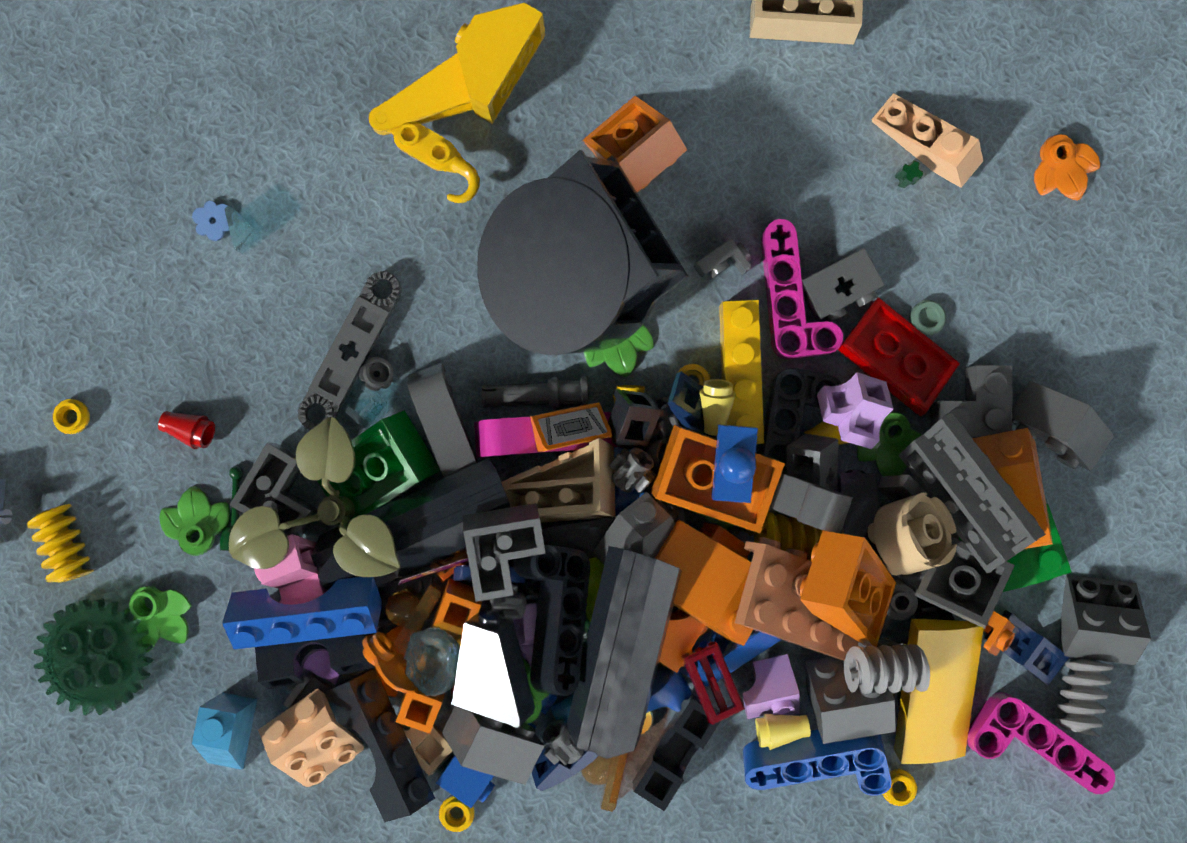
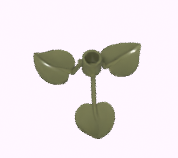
(366, 544)

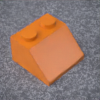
(639, 140)

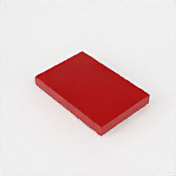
(899, 354)

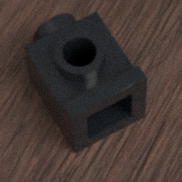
(633, 419)

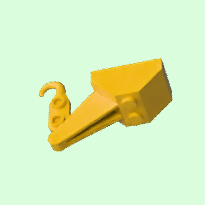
(477, 78)

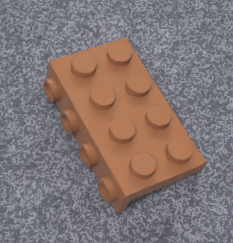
(774, 604)

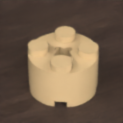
(913, 534)

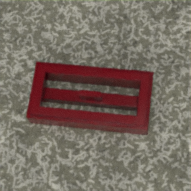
(700, 654)

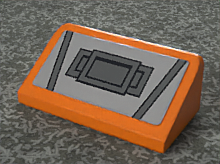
(570, 427)

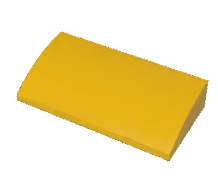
(937, 721)

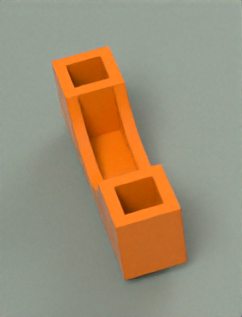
(454, 610)
(684, 629)

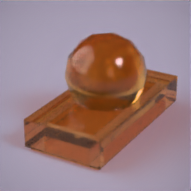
(408, 612)
(610, 774)

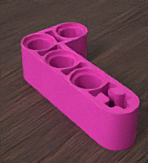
(792, 291)
(513, 437)
(1046, 744)

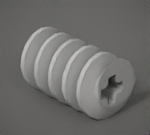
(885, 668)
(1084, 696)

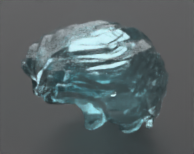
(432, 660)

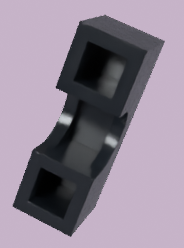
(283, 663)
(667, 762)

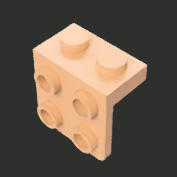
(309, 740)

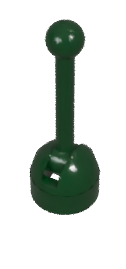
(235, 473)

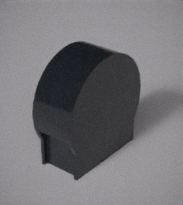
(574, 260)

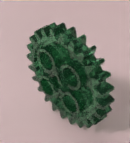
(62, 659)

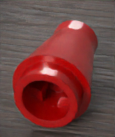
(189, 429)

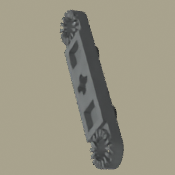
(361, 326)

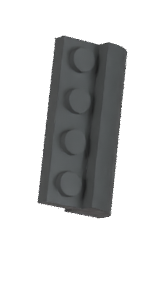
(980, 501)

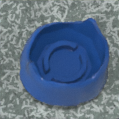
(669, 690)

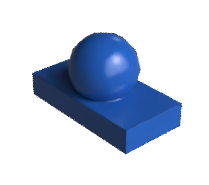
(734, 463)

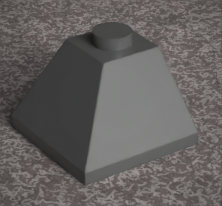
(637, 528)
(965, 586)

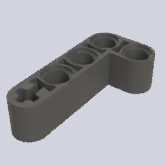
(441, 419)
(811, 503)

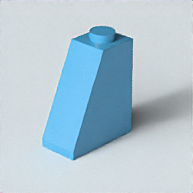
(224, 729)

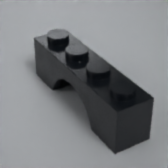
(399, 780)

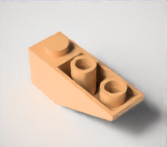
(930, 139)

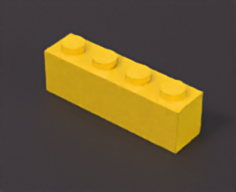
(742, 362)

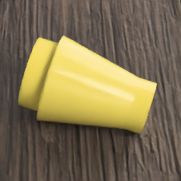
(716, 402)
(781, 729)

